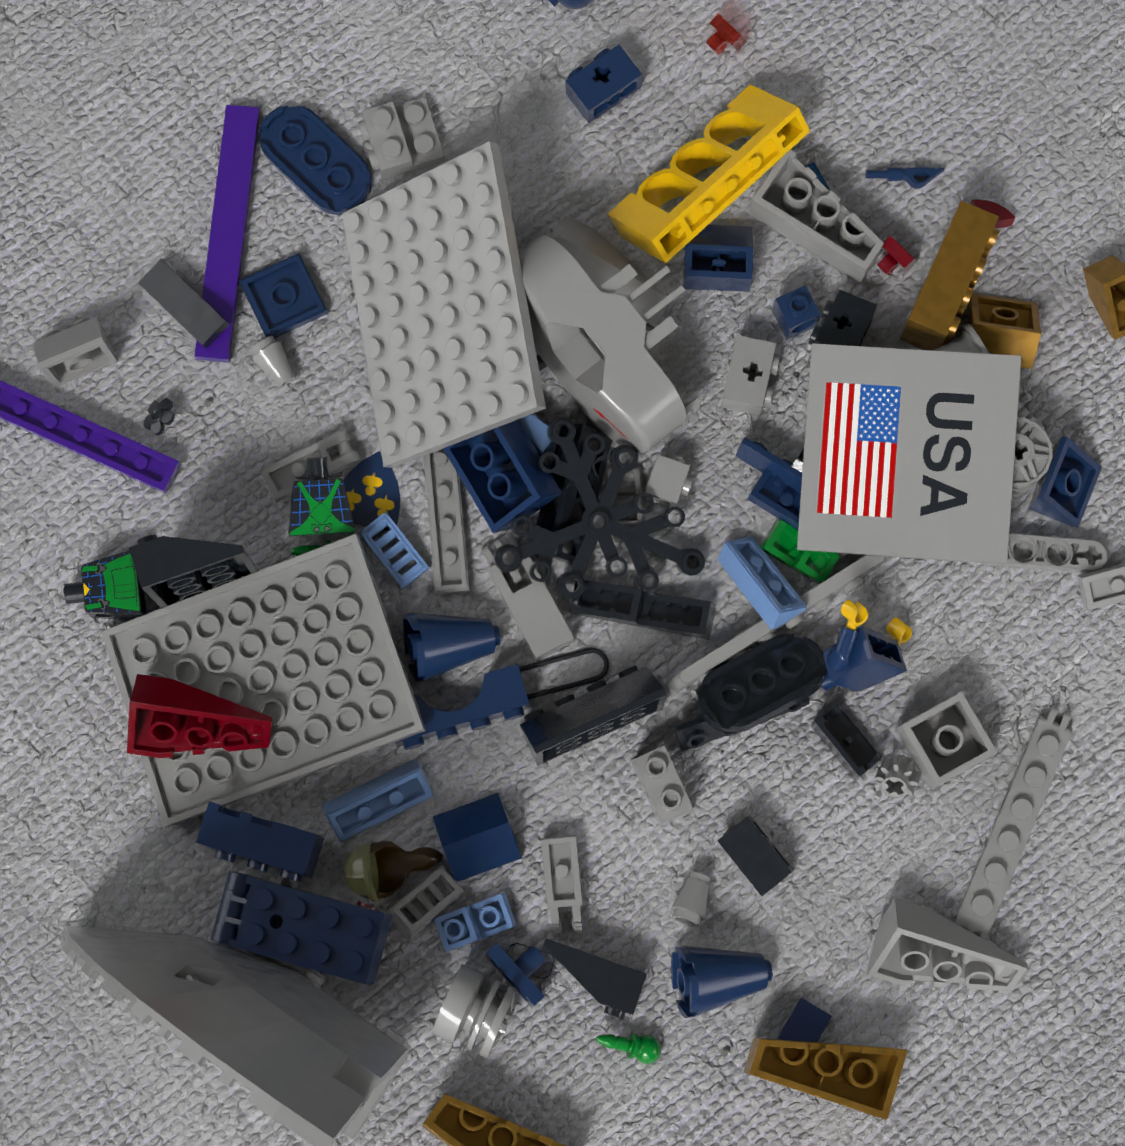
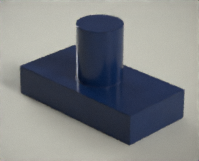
(518, 972)

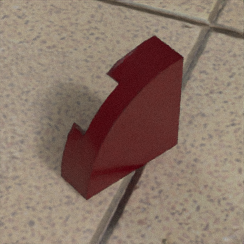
(1005, 217)

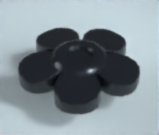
(159, 416)

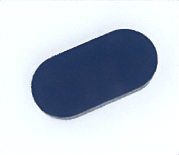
(315, 159)

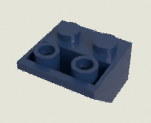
(719, 259)

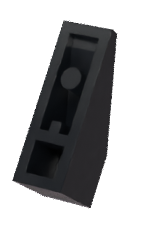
(606, 981)

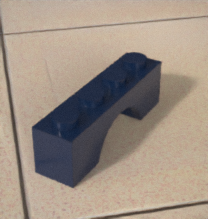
(500, 696)

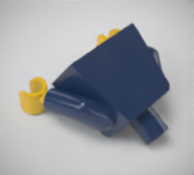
(862, 655)

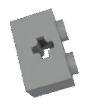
(747, 356)
(662, 786)

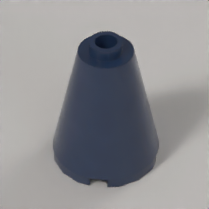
(446, 642)
(715, 977)

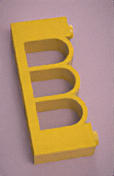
(755, 113)

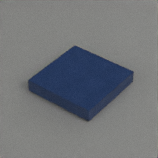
(283, 297)

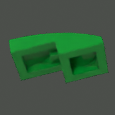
(782, 545)

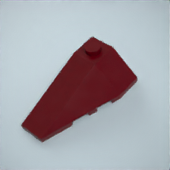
(181, 718)

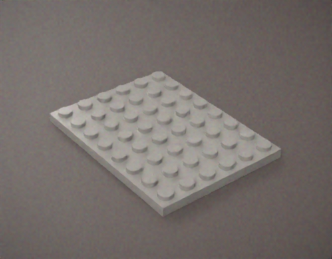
(443, 307)
(289, 643)

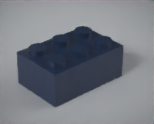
(503, 474)

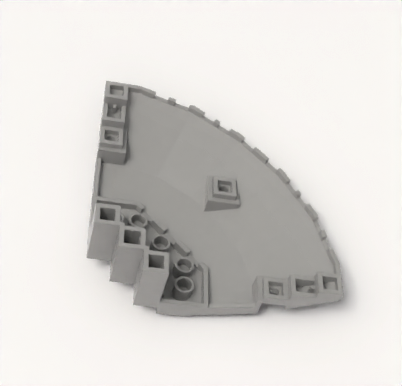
(258, 1021)

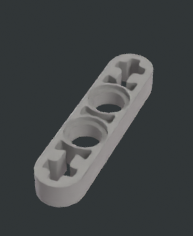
(1040, 560)

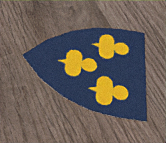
(372, 491)

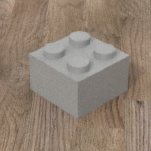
(946, 741)

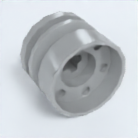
(1035, 456)
(475, 1011)

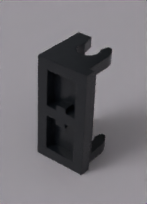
(846, 742)
(755, 855)

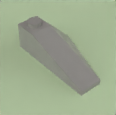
(603, 261)
(927, 947)

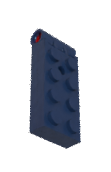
(314, 932)

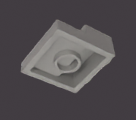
(401, 137)

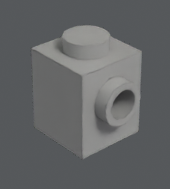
(669, 480)

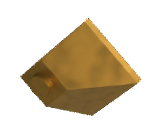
(1007, 326)

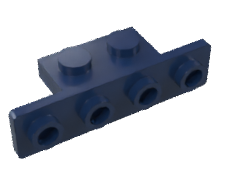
(778, 487)

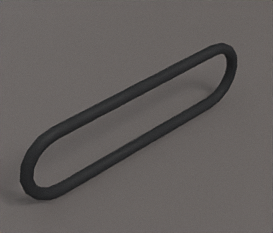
(564, 657)

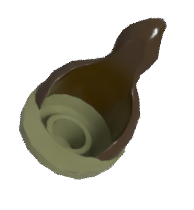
(382, 867)

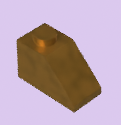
(1107, 292)

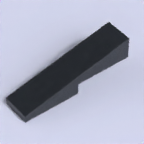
(645, 609)

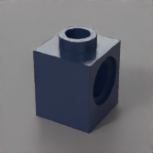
(796, 312)

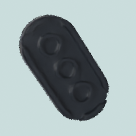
(761, 683)

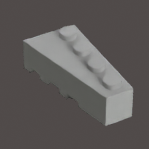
(815, 218)

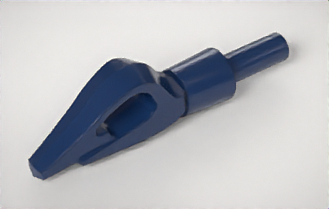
(905, 174)

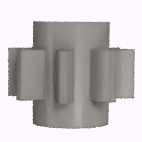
(898, 776)

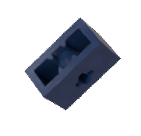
(595, 97)

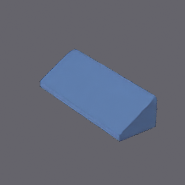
(760, 581)
(377, 800)

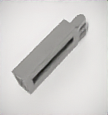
(530, 606)

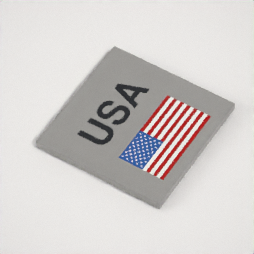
(909, 453)

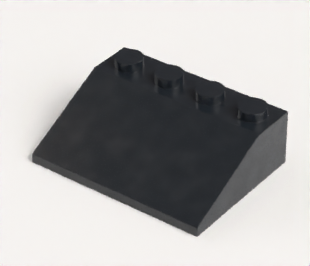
(181, 567)
(593, 714)

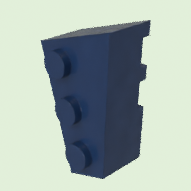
(260, 842)

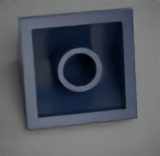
(1067, 484)
(476, 837)

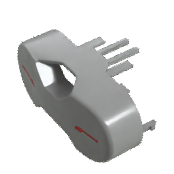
(600, 344)

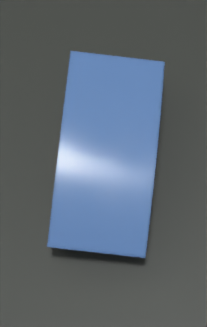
(475, 922)

